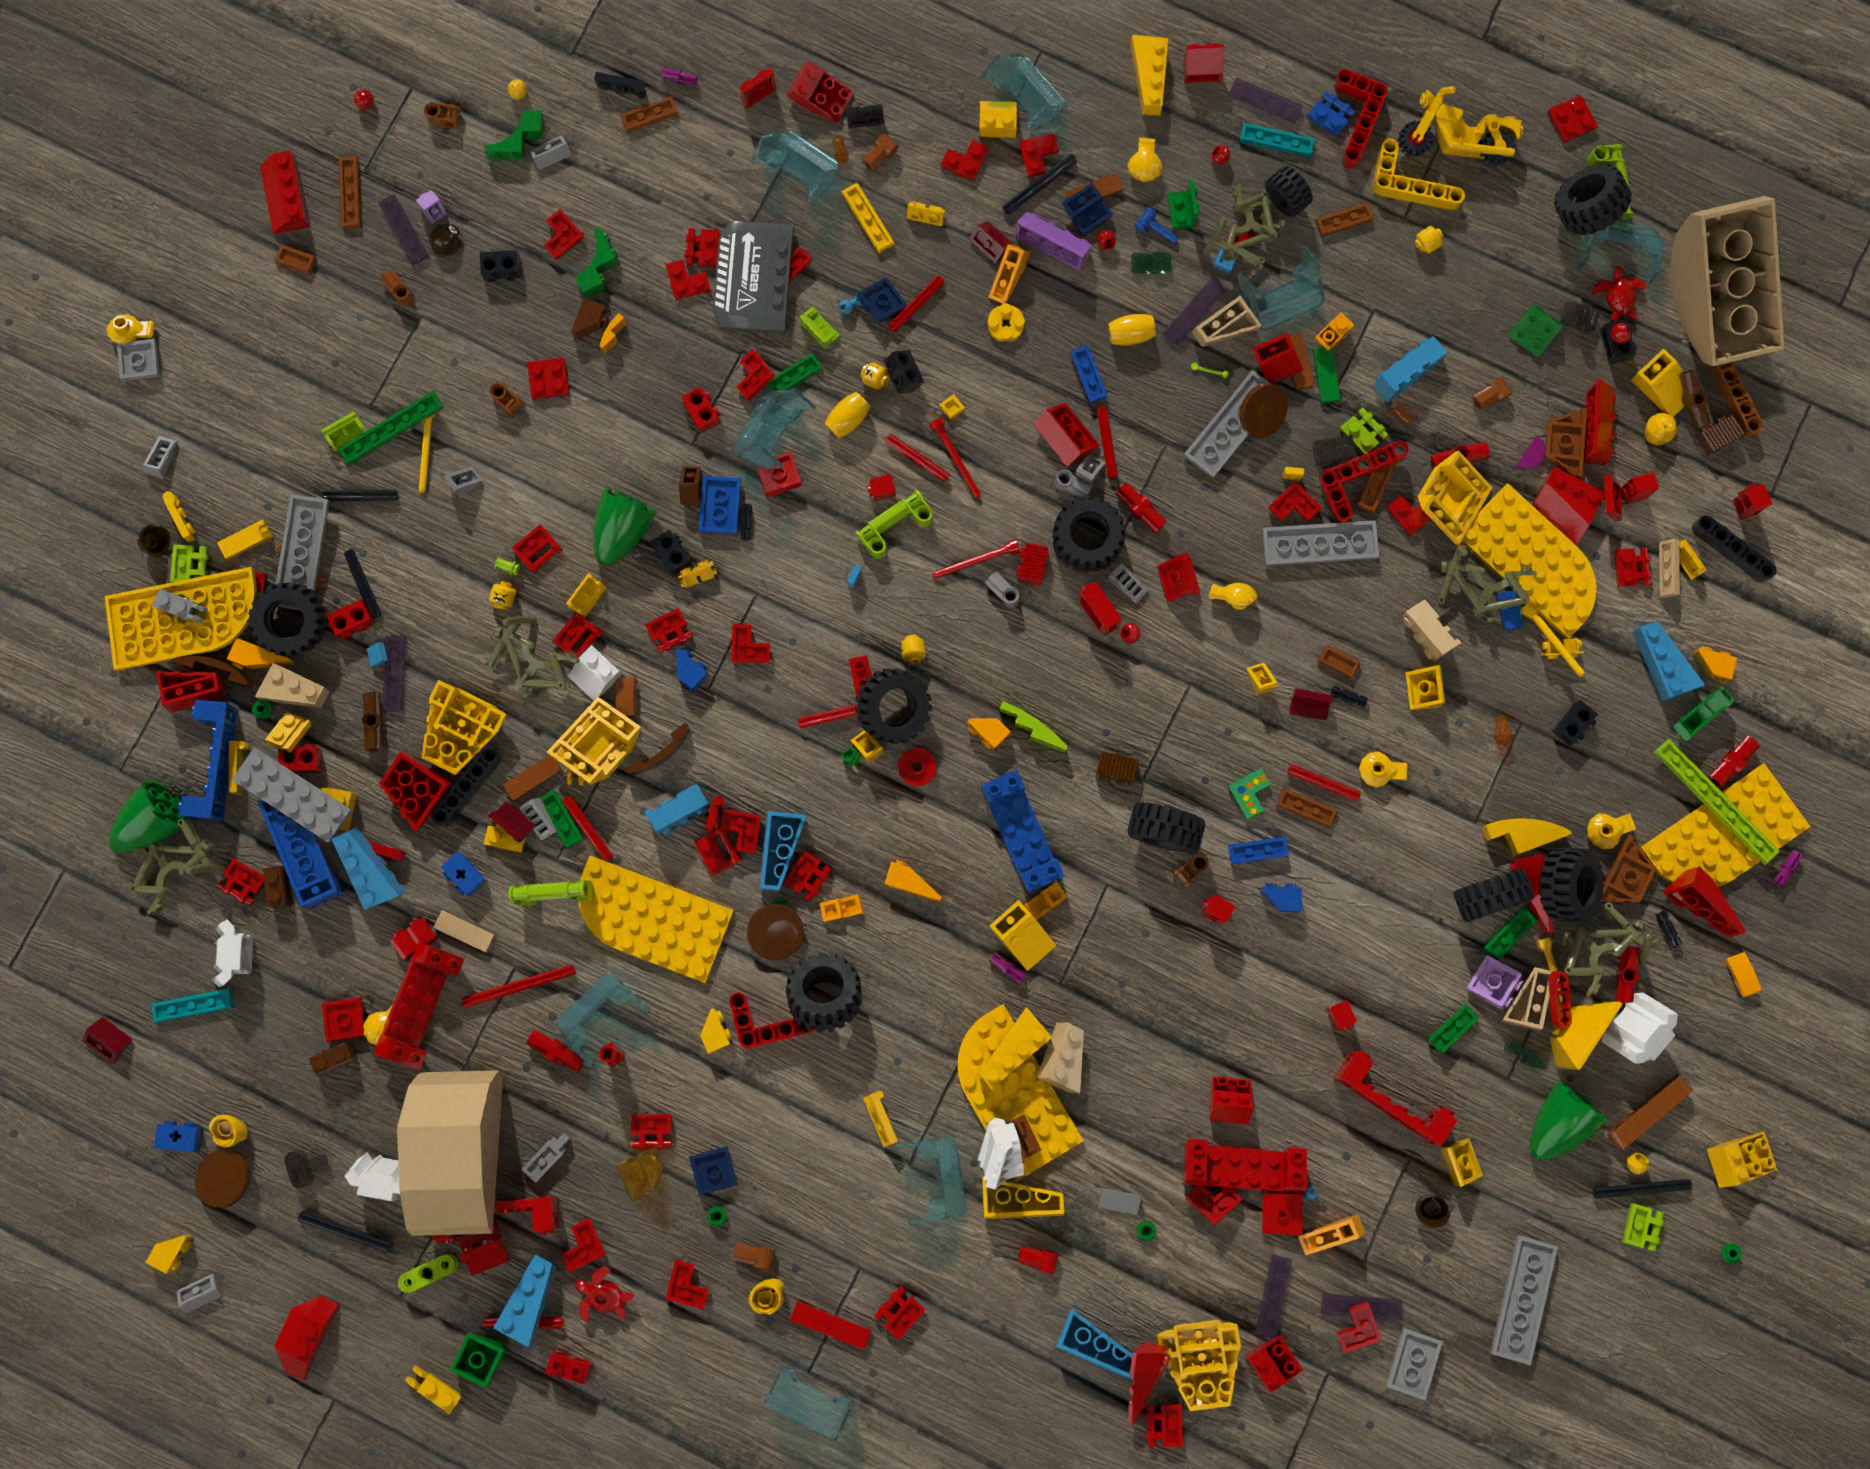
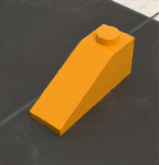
(1009, 273)
(254, 657)
(905, 879)
(1332, 1234)

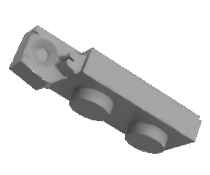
(546, 1158)

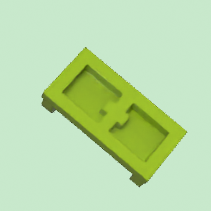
(818, 327)
(343, 430)

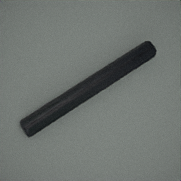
(1039, 184)
(1642, 1188)
(345, 1231)

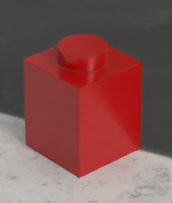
(881, 487)
(1342, 1016)

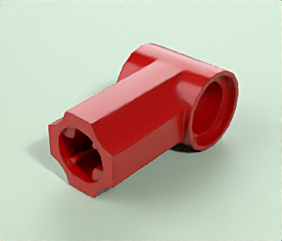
(1042, 1260)

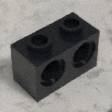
(500, 260)
(1611, 347)
(903, 371)
(668, 554)
(1572, 720)

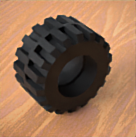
(1288, 191)

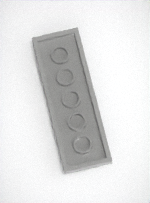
(1223, 432)
(302, 543)
(1320, 543)
(292, 795)
(1524, 1300)

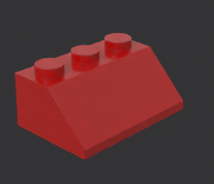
(1065, 434)

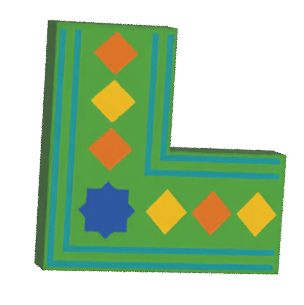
(1244, 792)

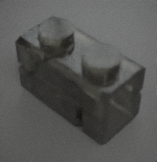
(1333, 451)

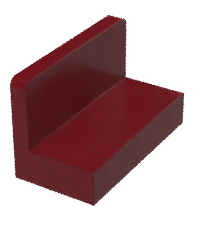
(990, 241)
(1310, 704)
(512, 821)
(106, 1039)

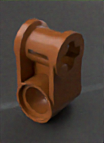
(446, 115)
(508, 401)
(1190, 871)

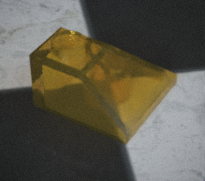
(641, 1173)

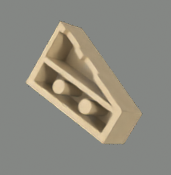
(1227, 323)
(1429, 631)
(290, 688)
(1531, 1002)
(1063, 1058)

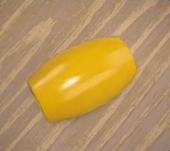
(1131, 329)
(847, 415)

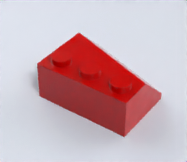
(1568, 503)

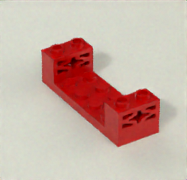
(416, 1004)
(1432, 1130)
(1244, 1168)
(544, 1214)

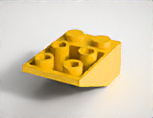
(1662, 383)
(1022, 935)
(1742, 1160)

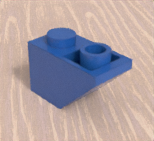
(688, 671)
(1283, 898)

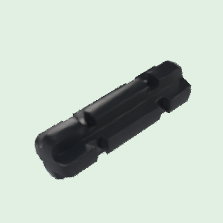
(746, 522)
(1349, 696)
(1668, 929)

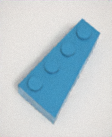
(1409, 369)
(1665, 662)
(779, 844)
(366, 870)
(524, 1309)
(1092, 1345)

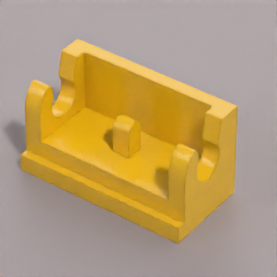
(586, 595)

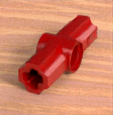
(1471, 453)
(1141, 507)
(1733, 761)
(1626, 988)
(555, 1051)
(611, 1054)

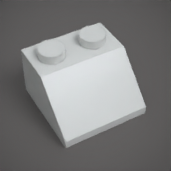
(594, 673)

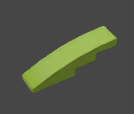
(1040, 732)

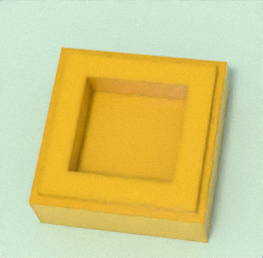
(952, 407)
(1293, 473)

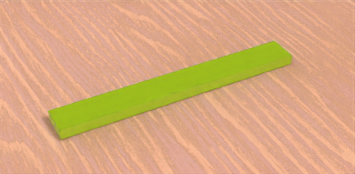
(1716, 801)

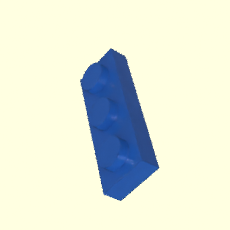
(1088, 374)
(1258, 850)

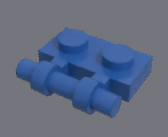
(1328, 118)

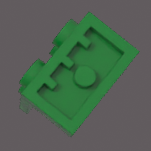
(1183, 207)
(1536, 330)

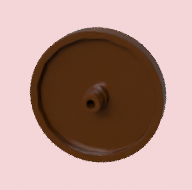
(1263, 410)
(775, 931)
(222, 1178)

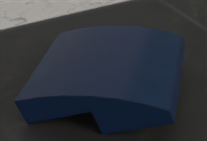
(1087, 209)

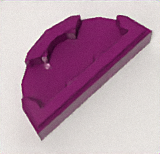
(1533, 455)

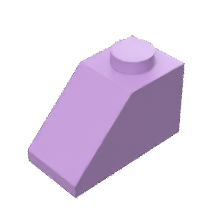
(431, 206)

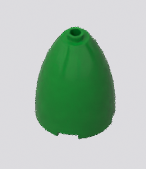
(619, 525)
(145, 818)
(1563, 1123)

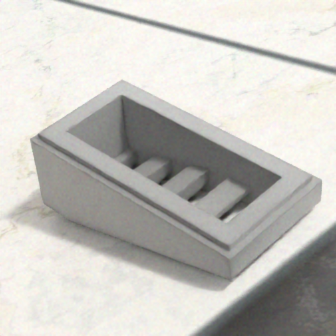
(158, 468)
(1123, 588)
(526, 810)

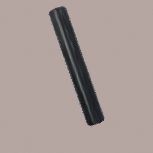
(360, 495)
(362, 583)

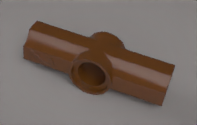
(1692, 390)
(373, 733)

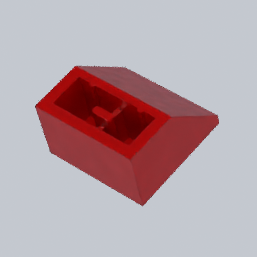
(1203, 63)
(1278, 358)
(1230, 1100)
(1274, 1363)

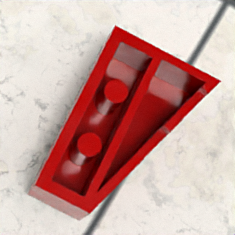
(181, 690)

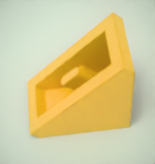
(1261, 679)
(867, 746)

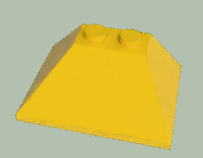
(1454, 496)
(596, 742)
(1575, 1043)

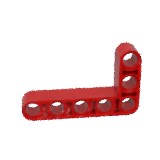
(1366, 117)
(1357, 473)
(757, 1032)

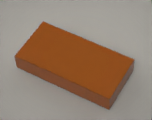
(295, 259)
(1338, 661)

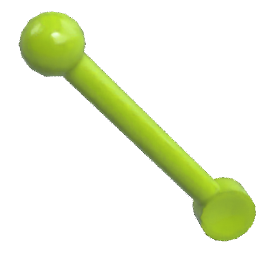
(1194, 367)

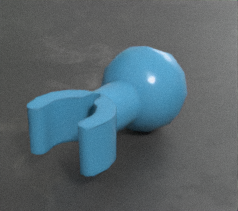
(847, 306)
(1308, 1195)

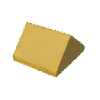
(1425, 688)
(1461, 1162)

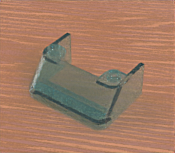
(1028, 87)
(799, 159)
(1630, 234)
(1290, 299)
(767, 425)
(606, 987)
(949, 1177)
(808, 1404)

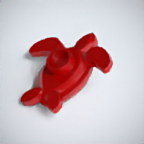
(1620, 293)
(602, 1295)

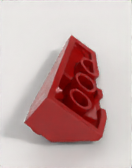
(1533, 866)
(1702, 896)

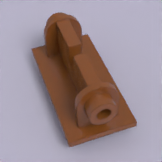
(1028, 1141)

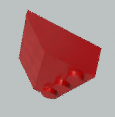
(414, 789)

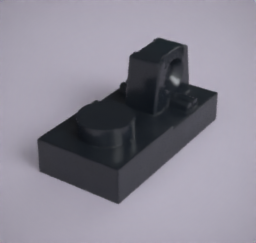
(865, 116)

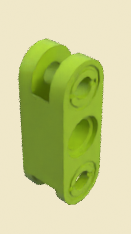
(418, 1276)

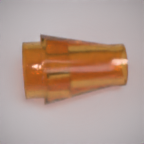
(1503, 733)

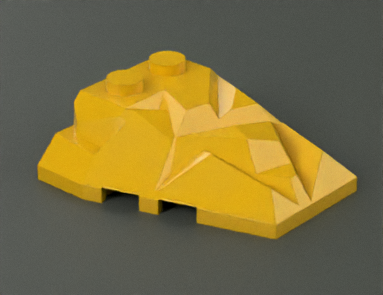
(458, 727)
(1203, 1361)

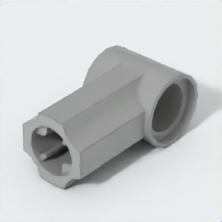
(1074, 486)
(1002, 589)

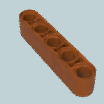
(1735, 403)
(1649, 1112)

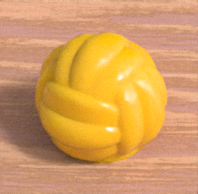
(517, 89)
(1637, 1163)

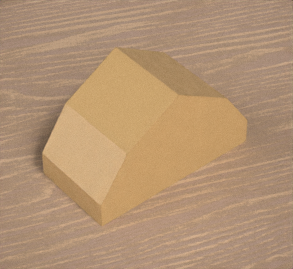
(1729, 281)
(449, 1152)

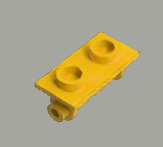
(919, 212)
(1689, 560)
(690, 575)
(1571, 645)

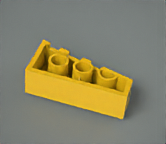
(1150, 65)
(1019, 1044)
(1020, 1201)

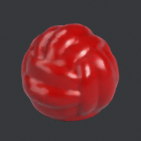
(363, 99)
(1220, 155)
(1106, 240)
(1620, 333)
(1130, 633)

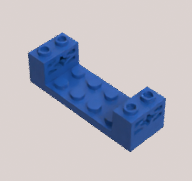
(224, 719)
(1021, 832)
(302, 859)

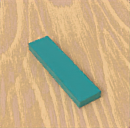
(1277, 140)
(192, 1005)

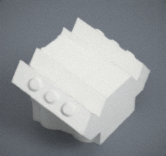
(232, 953)
(1641, 1029)
(1000, 1153)
(375, 1177)

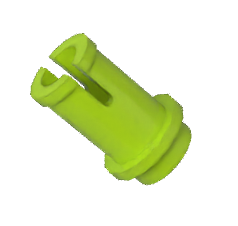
(507, 566)

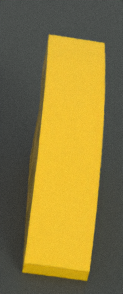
(1524, 833)

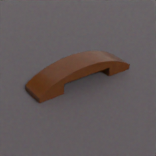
(195, 662)
(639, 767)

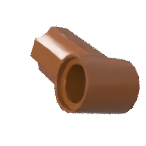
(882, 149)
(397, 287)
(1495, 392)
(758, 1256)

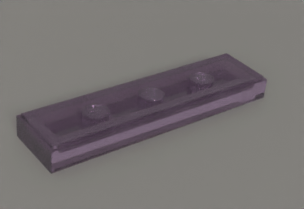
(1265, 100)
(403, 229)
(1194, 311)
(394, 674)
(1273, 1296)
(1381, 1307)

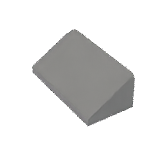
(550, 152)
(1119, 1201)
(198, 1293)

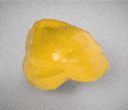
(1660, 429)
(227, 1130)
(765, 1301)

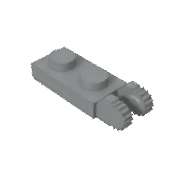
(177, 605)

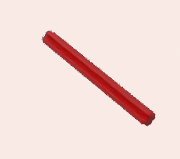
(518, 986)

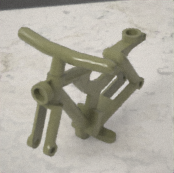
(1266, 232)
(1481, 605)
(524, 679)
(157, 852)
(1583, 936)

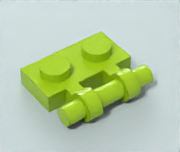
(1362, 438)
(183, 562)
(1637, 1227)

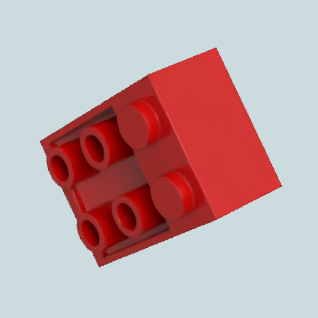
(820, 92)

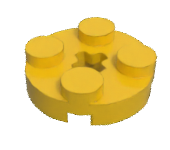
(1005, 333)

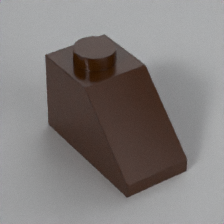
(589, 319)
(690, 485)

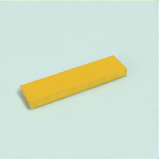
(867, 218)

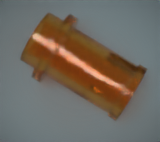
(840, 150)
(1402, 414)

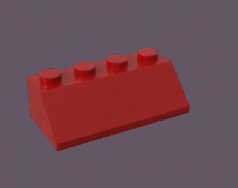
(284, 193)
(1599, 422)

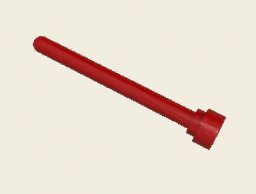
(938, 426)
(1010, 548)

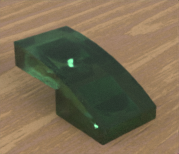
(1151, 263)
(1528, 1057)

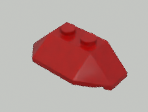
(304, 1334)

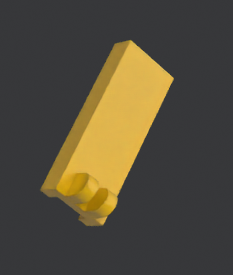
(245, 539)
(235, 761)
(880, 1118)

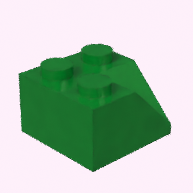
(478, 1359)

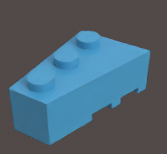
(678, 810)

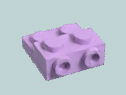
(1496, 983)

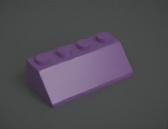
(1052, 240)

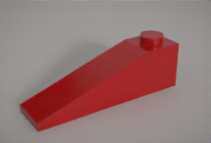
(1146, 1369)

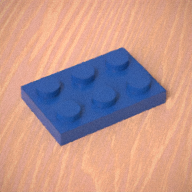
(720, 505)

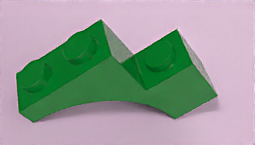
(513, 147)
(592, 279)
(1704, 712)

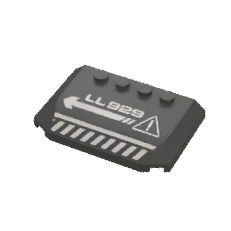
(753, 276)

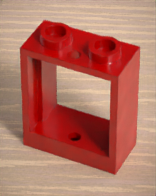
(1099, 608)

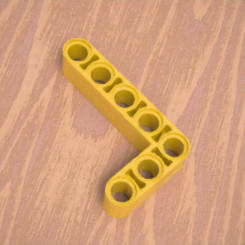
(1410, 184)

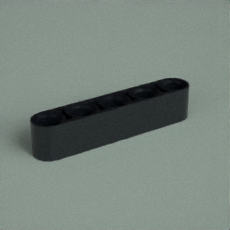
(1743, 549)
(457, 790)

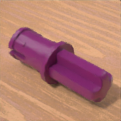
(679, 76)
(1788, 868)
(1007, 968)

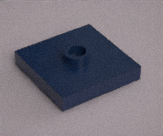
(881, 300)
(713, 1170)

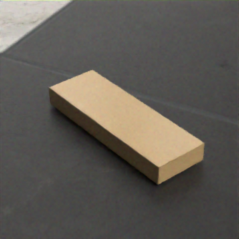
(1669, 568)
(464, 931)

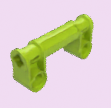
(1612, 156)
(913, 505)
(529, 894)

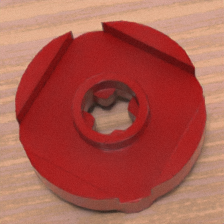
(907, 772)

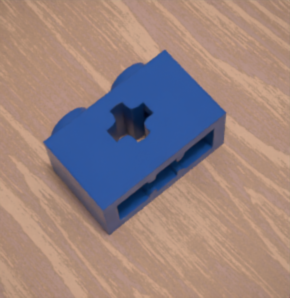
(457, 864)
(189, 1141)

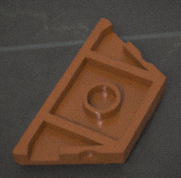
(1567, 442)
(1628, 874)

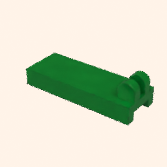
(1453, 1028)

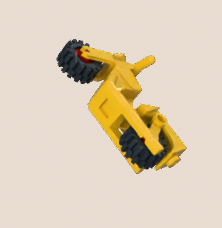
(1456, 136)

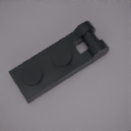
(620, 84)

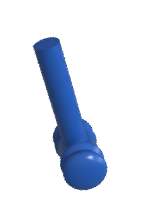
(1146, 221)

